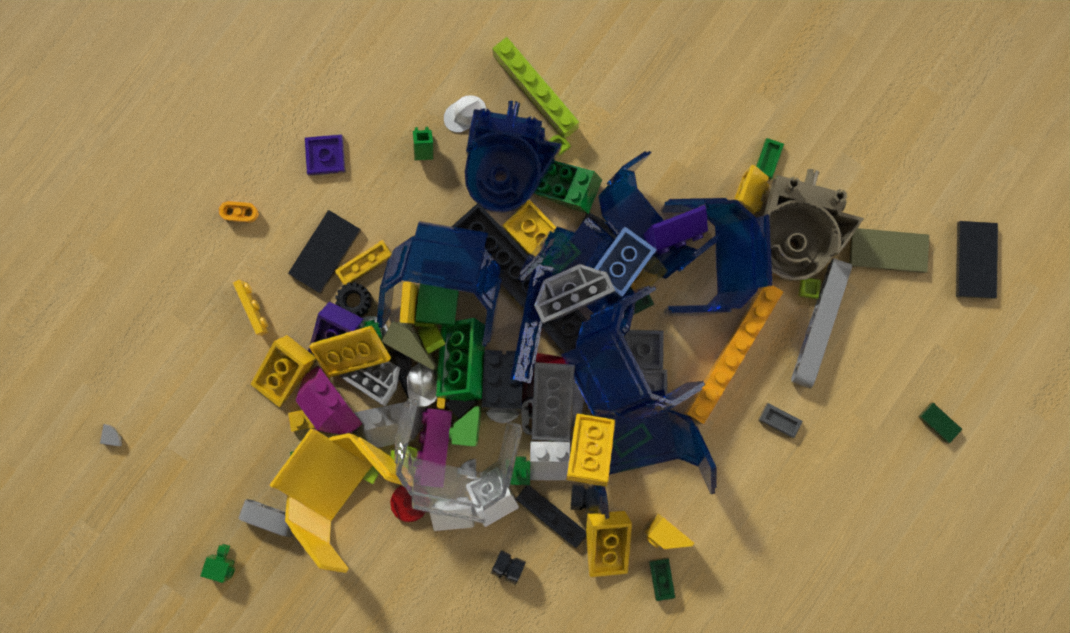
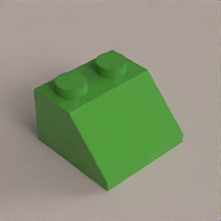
(467, 428)

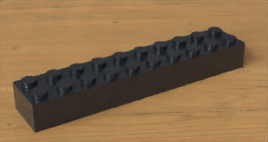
(511, 258)

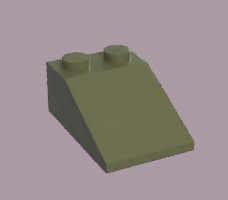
(407, 341)

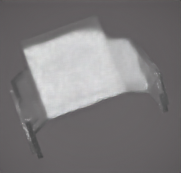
(448, 488)

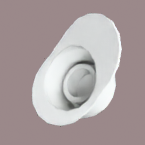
(459, 114)
(422, 384)

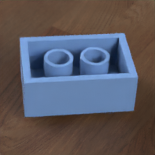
(625, 260)

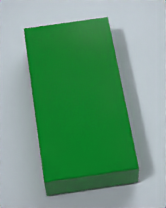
(769, 157)

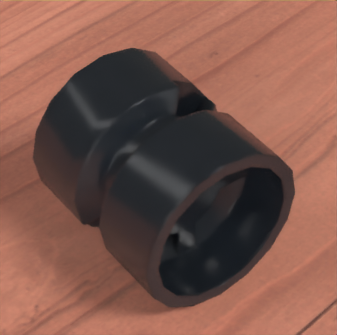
(583, 498)
(508, 567)

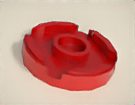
(402, 506)

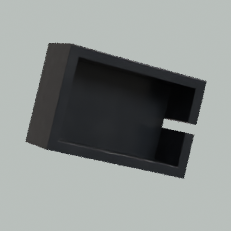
(499, 391)

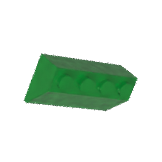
(461, 361)

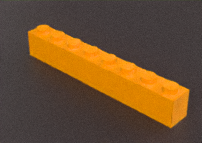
(733, 353)

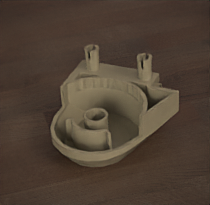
(811, 220)

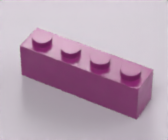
(435, 435)

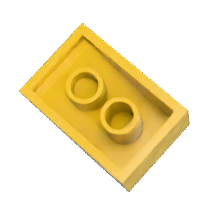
(282, 370)
(608, 543)

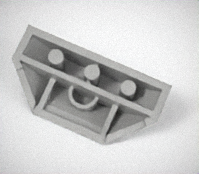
(571, 291)
(375, 381)
(382, 423)

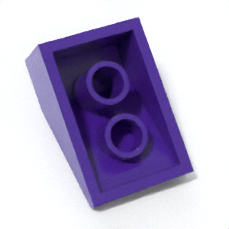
(333, 322)

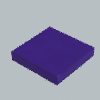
(325, 155)

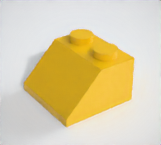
(752, 188)
(664, 534)

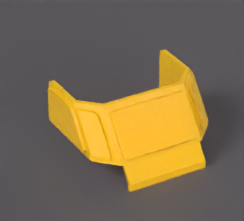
(319, 482)

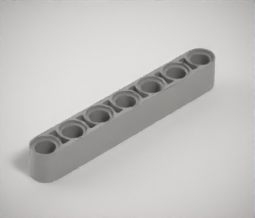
(821, 323)

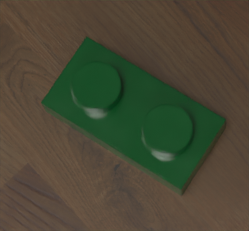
(662, 579)

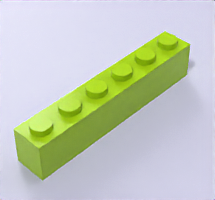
(535, 88)

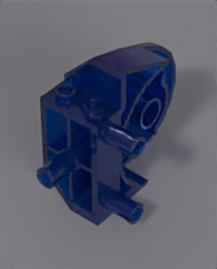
(509, 148)

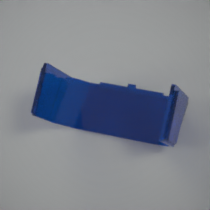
(627, 207)

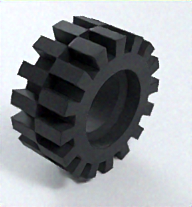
(354, 288)

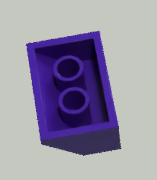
(678, 230)

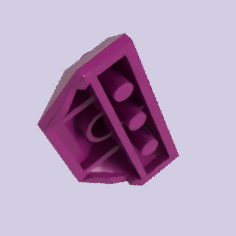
(325, 404)

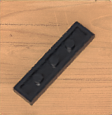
(551, 516)

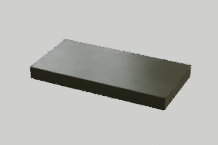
(889, 250)

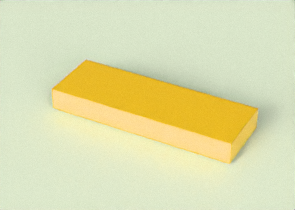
(364, 263)

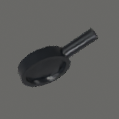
(405, 365)

